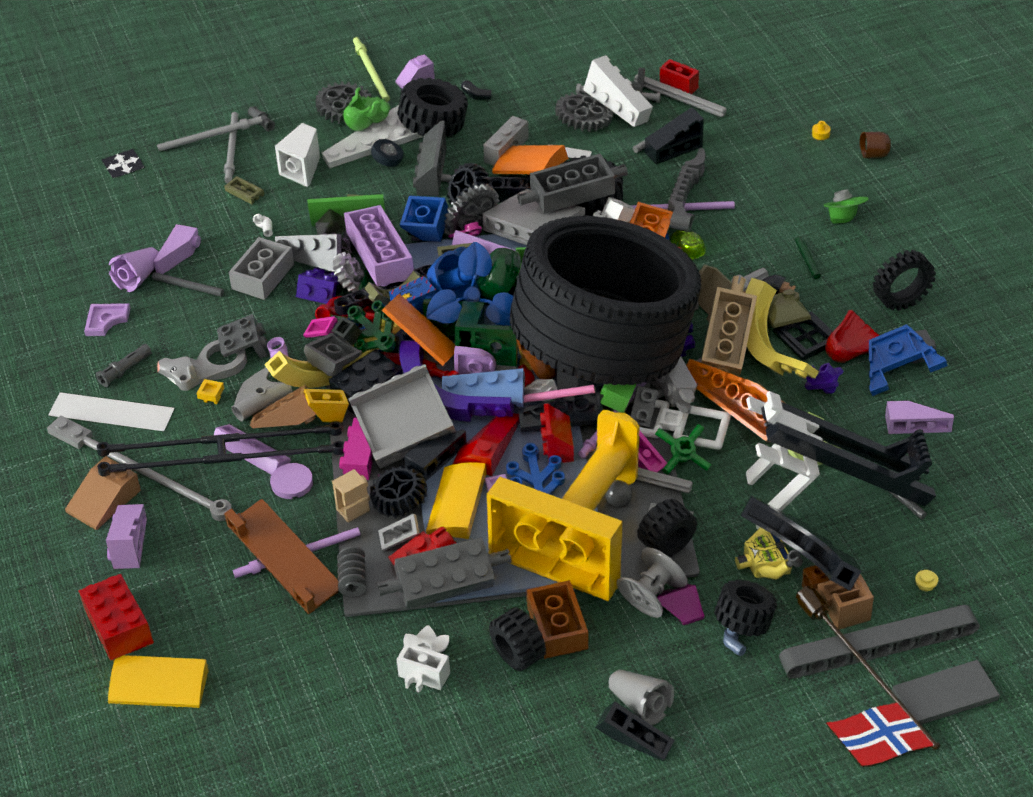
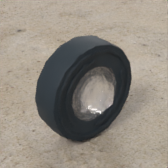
(387, 152)

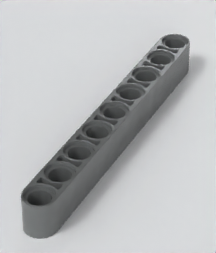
(879, 641)

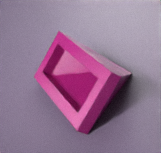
(320, 327)

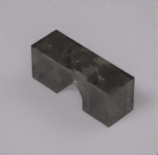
(333, 224)

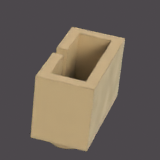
(351, 495)

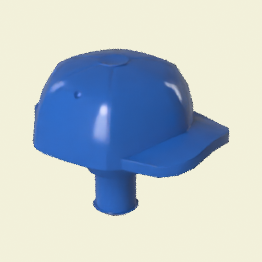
(446, 273)

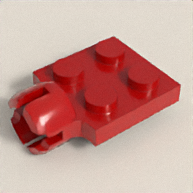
(424, 543)

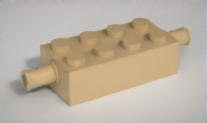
(729, 328)

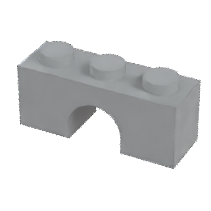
(512, 133)

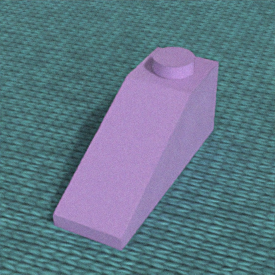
(177, 248)
(909, 416)

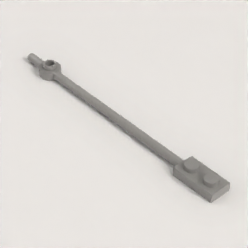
(78, 436)

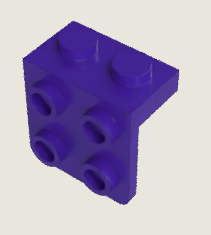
(317, 285)

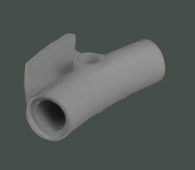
(258, 394)

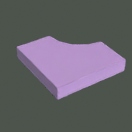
(104, 316)

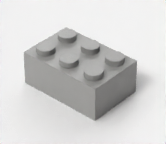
(261, 268)

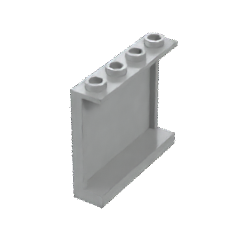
(518, 221)
(401, 415)

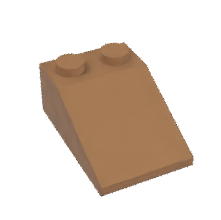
(287, 411)
(99, 496)

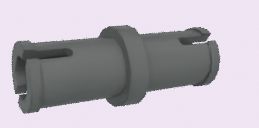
(267, 123)

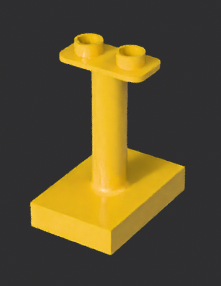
(566, 535)

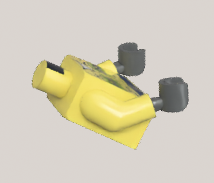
(767, 556)

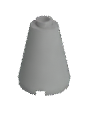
(642, 694)

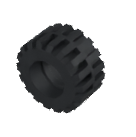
(667, 527)
(745, 607)
(517, 639)

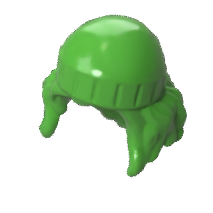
(365, 111)

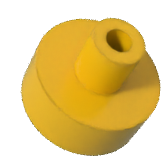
(821, 131)

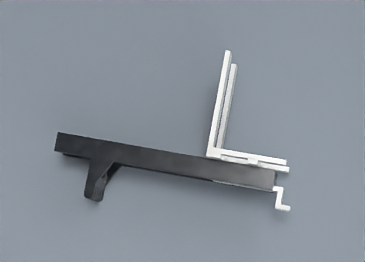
(805, 435)

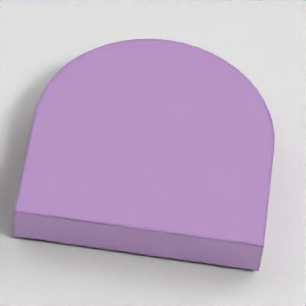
(473, 360)

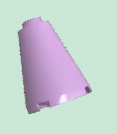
(132, 268)

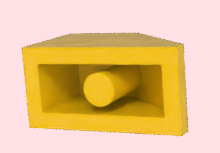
(327, 404)

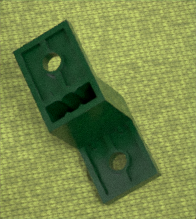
(471, 332)

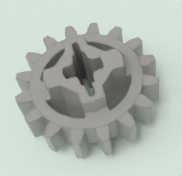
(348, 271)

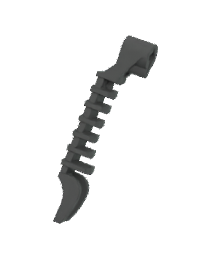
(688, 176)

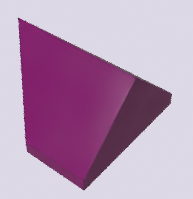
(683, 603)

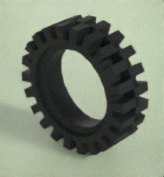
(894, 269)

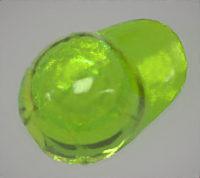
(689, 242)

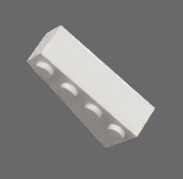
(616, 93)

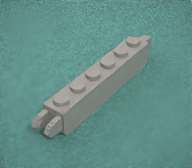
(679, 386)

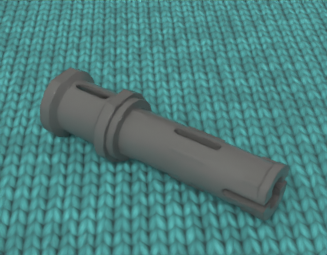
(117, 369)

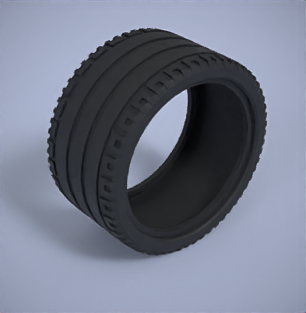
(604, 300)

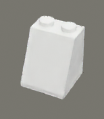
(298, 154)

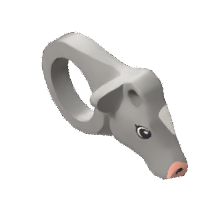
(189, 372)

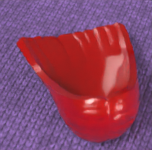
(849, 339)

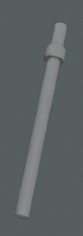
(243, 124)
(229, 167)

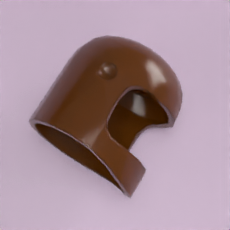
(877, 144)

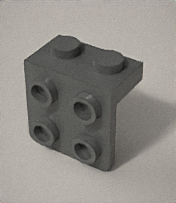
(242, 335)

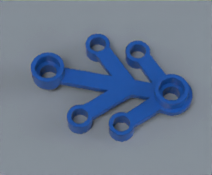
(531, 454)

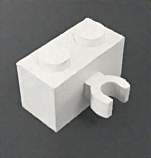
(422, 667)

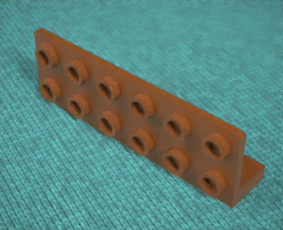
(283, 555)

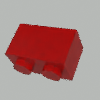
(679, 76)

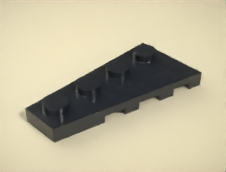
(581, 409)

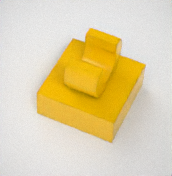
(210, 391)

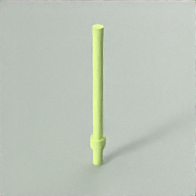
(361, 51)

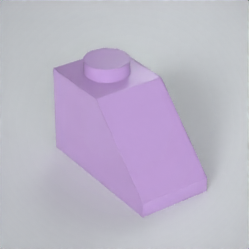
(416, 68)

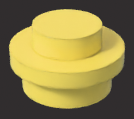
(926, 580)

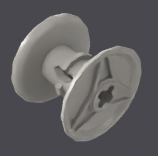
(660, 571)

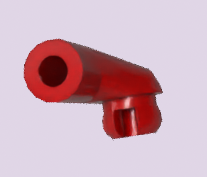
(529, 376)

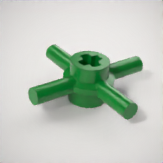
(685, 443)

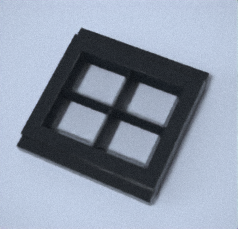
(793, 343)

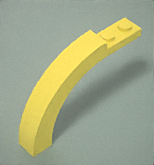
(758, 338)
(299, 373)

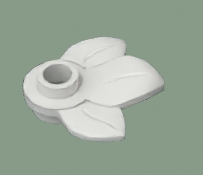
(427, 639)

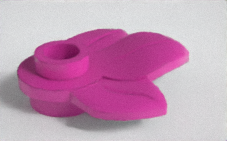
(471, 229)

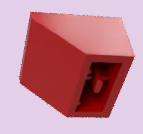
(556, 434)

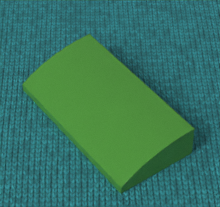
(341, 205)

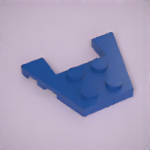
(895, 350)

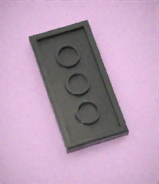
(947, 692)

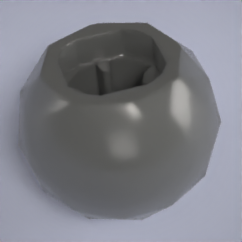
(619, 494)

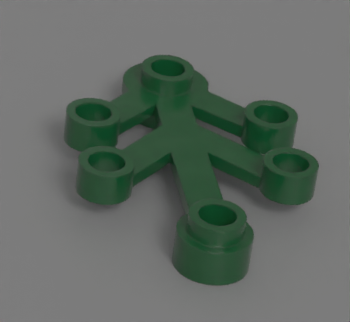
(386, 340)

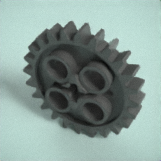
(334, 100)
(583, 112)
(470, 207)

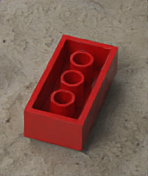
(116, 616)

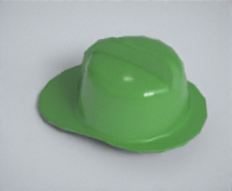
(844, 210)

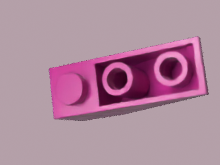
(356, 452)

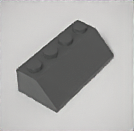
(431, 161)

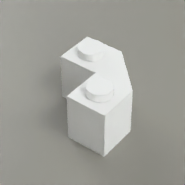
(618, 210)

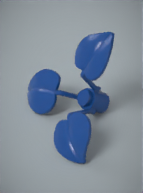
(444, 305)

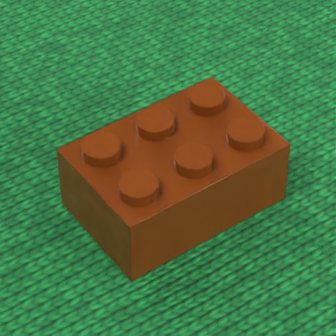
(558, 618)

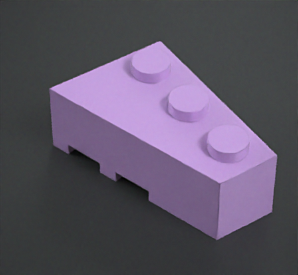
(126, 536)

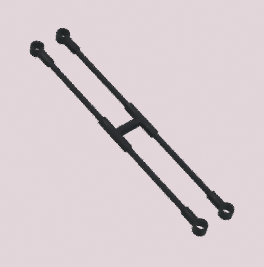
(105, 449)

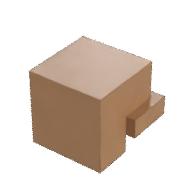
(847, 606)

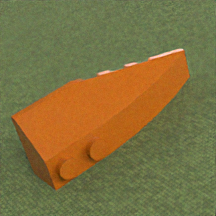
(730, 394)

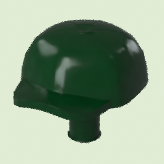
(503, 274)

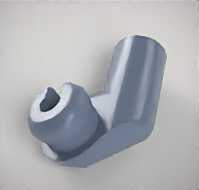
(731, 642)

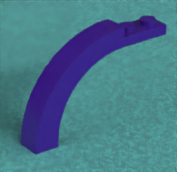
(457, 406)

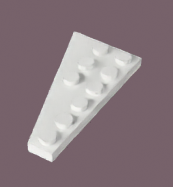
(361, 142)

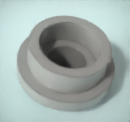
(842, 195)

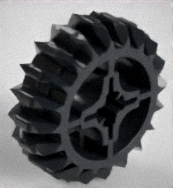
(465, 177)
(398, 491)

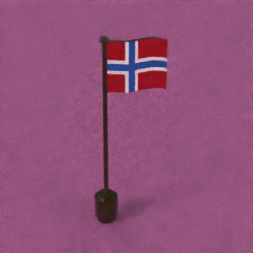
(877, 732)

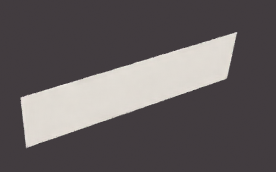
(111, 411)

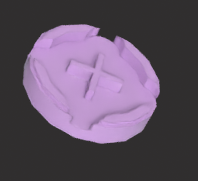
(291, 480)

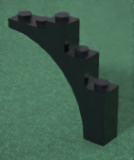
(834, 563)

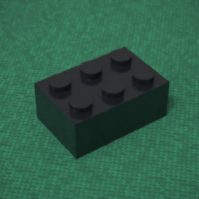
(364, 374)

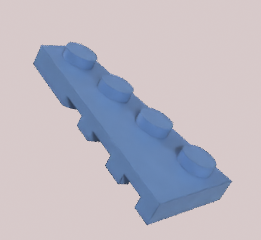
(488, 384)

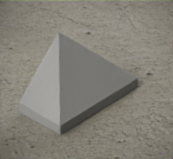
(399, 532)

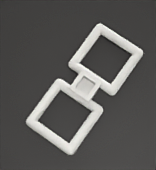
(676, 420)

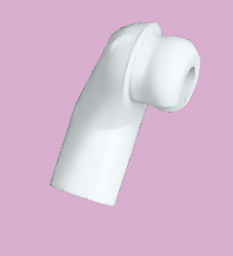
(264, 223)

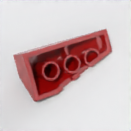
(489, 443)

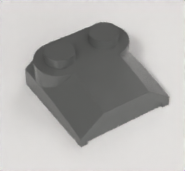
(330, 354)

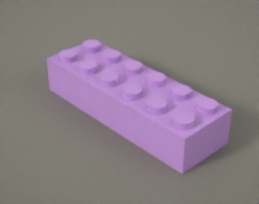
(379, 245)

